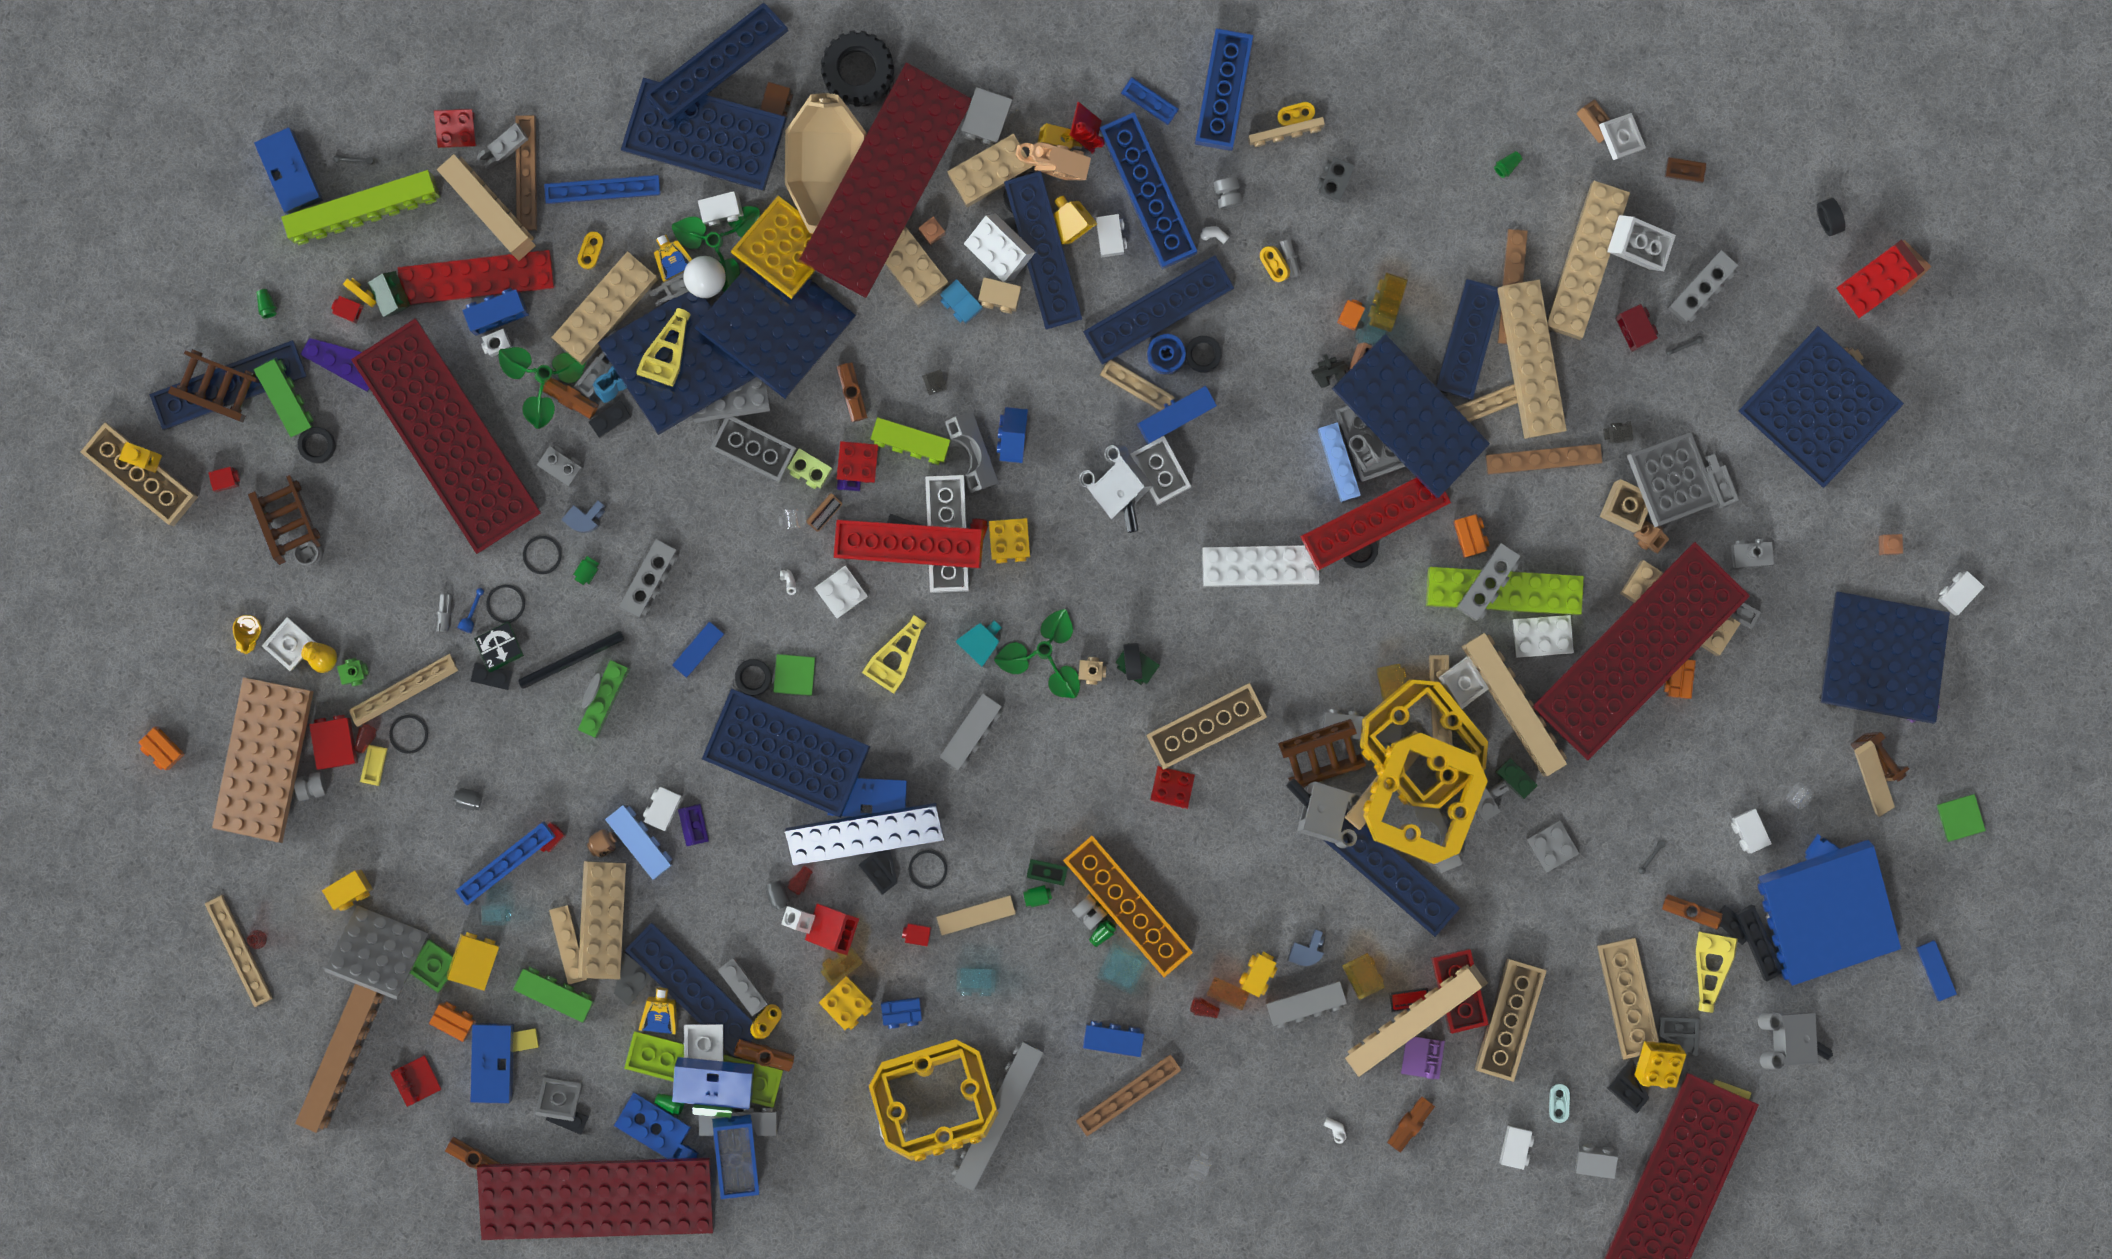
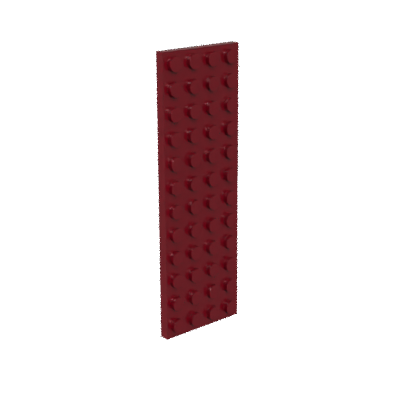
(885, 180)
(446, 436)
(1641, 651)
(1684, 1173)
(595, 1198)

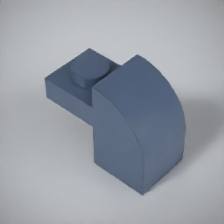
(584, 522)
(1307, 955)

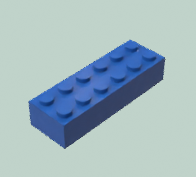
(1224, 89)

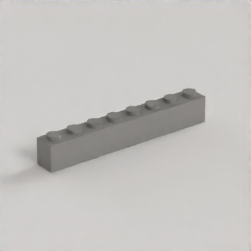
(1006, 1099)

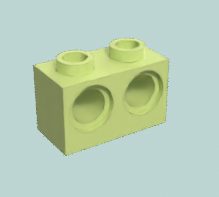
(812, 465)

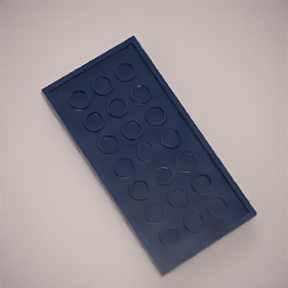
(707, 138)
(1410, 416)
(786, 753)

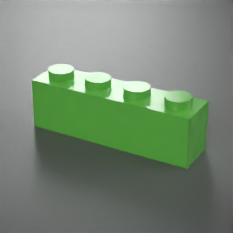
(283, 396)
(601, 706)
(553, 994)

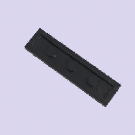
(1759, 942)

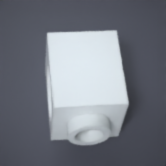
(504, 342)
(798, 919)

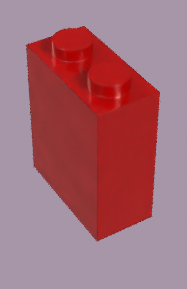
(333, 742)
(832, 929)

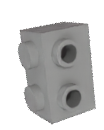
(560, 466)
(1596, 1161)

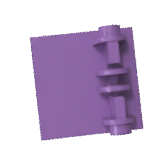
(1423, 1057)

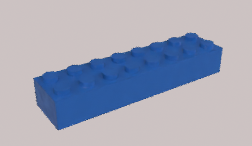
(1148, 190)

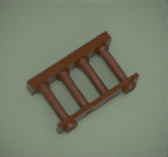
(217, 404)
(272, 534)
(1318, 738)
(1891, 770)

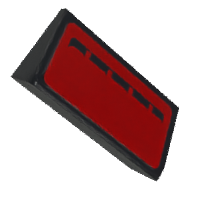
(1403, 999)

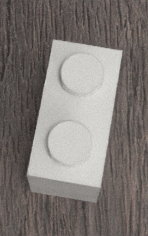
(720, 208)
(1110, 235)
(1960, 592)
(662, 809)
(1751, 831)
(1516, 1147)

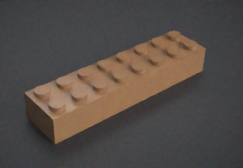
(339, 1058)

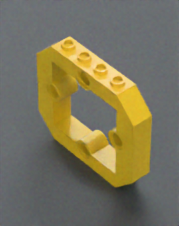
(1401, 700)
(1469, 801)
(930, 1144)

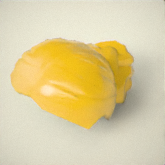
(246, 633)
(319, 656)

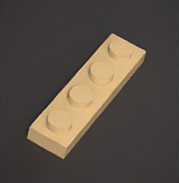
(1293, 130)
(567, 942)

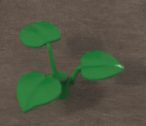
(692, 229)
(517, 360)
(1057, 628)

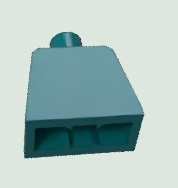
(980, 642)

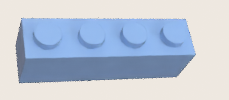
(1339, 462)
(638, 841)

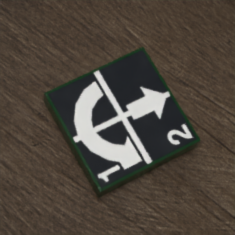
(499, 647)

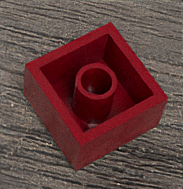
(1637, 327)

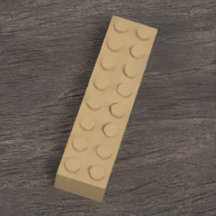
(1586, 260)
(1531, 359)
(1514, 705)
(1411, 1023)

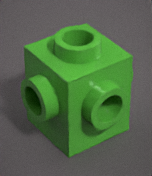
(346, 672)

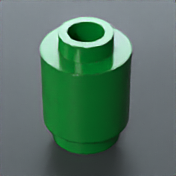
(586, 570)
(1037, 896)

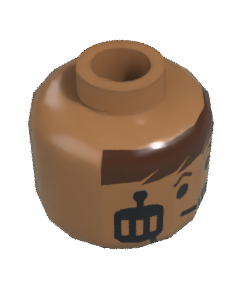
(602, 843)

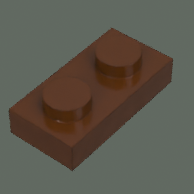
(1685, 170)

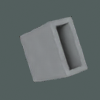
(986, 117)

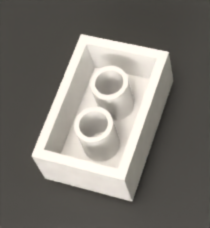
(1641, 243)
(999, 248)
(1162, 470)

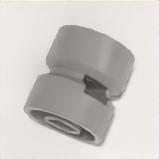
(1228, 193)
(308, 554)
(310, 786)
(1084, 907)

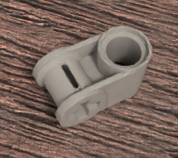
(1363, 453)

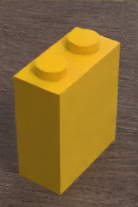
(472, 961)

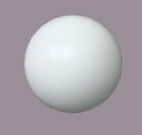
(704, 276)

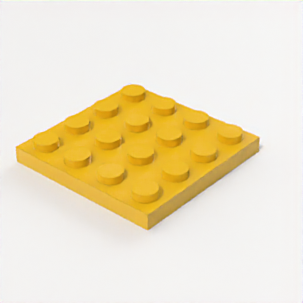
(775, 247)

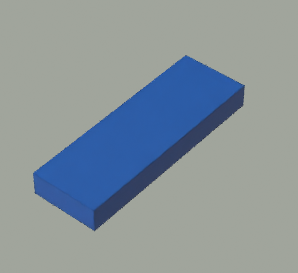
(1149, 101)
(698, 649)
(1936, 970)

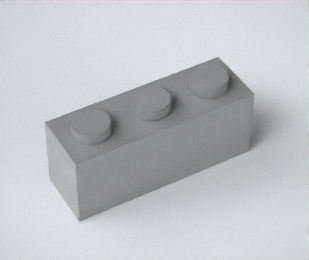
(743, 986)

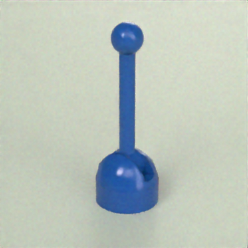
(467, 624)

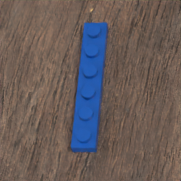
(602, 189)
(505, 863)

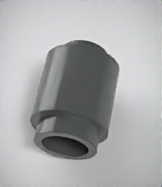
(467, 799)
(777, 895)

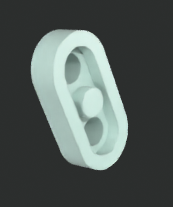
(1559, 1103)

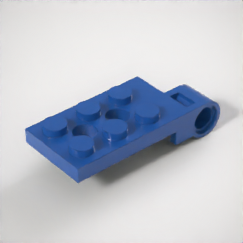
(668, 1141)

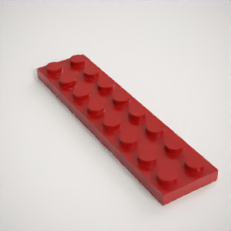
(476, 277)
(1371, 522)
(908, 543)

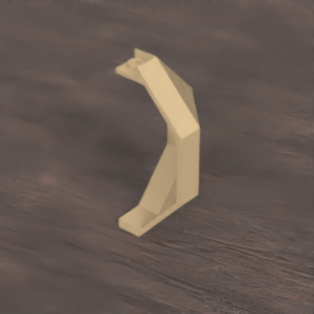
(819, 152)

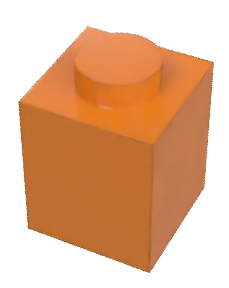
(1351, 314)

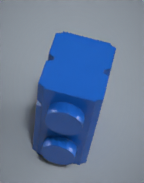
(901, 1011)

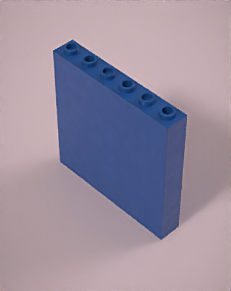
(1829, 912)

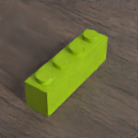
(910, 440)

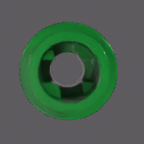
(1507, 165)
(266, 306)
(1102, 933)
(665, 1102)

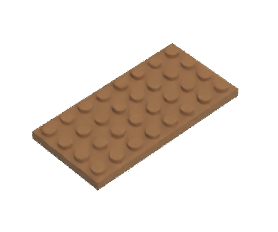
(262, 760)

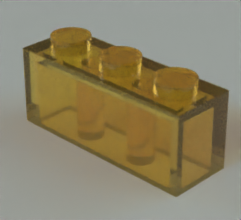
(1387, 301)

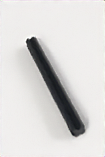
(571, 659)

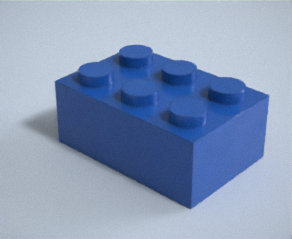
(495, 311)
(1113, 1039)

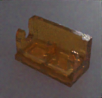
(1227, 994)

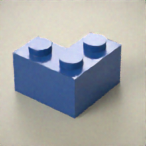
(1012, 434)

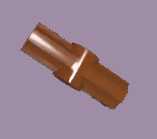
(848, 380)
(570, 398)
(1704, 916)
(752, 1052)
(1411, 1124)
(462, 1152)

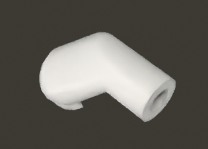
(1214, 231)
(791, 584)
(1337, 1128)

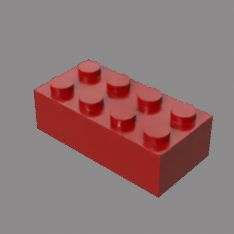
(1880, 278)
(1470, 1012)

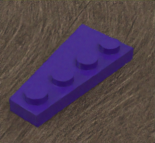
(335, 359)

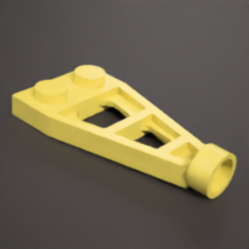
(659, 370)
(883, 674)
(1717, 945)

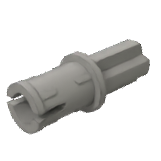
(1290, 258)
(444, 613)

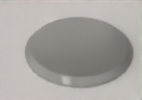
(591, 691)

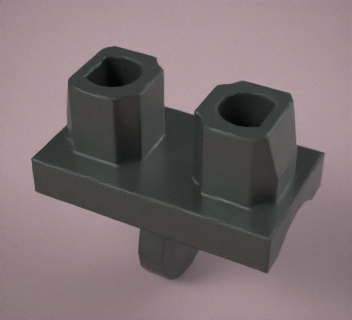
(1322, 373)

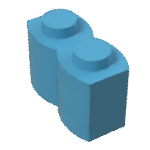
(960, 302)
(608, 385)

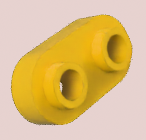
(1295, 113)
(589, 250)
(1274, 264)
(354, 286)
(766, 1020)

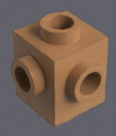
(1648, 535)

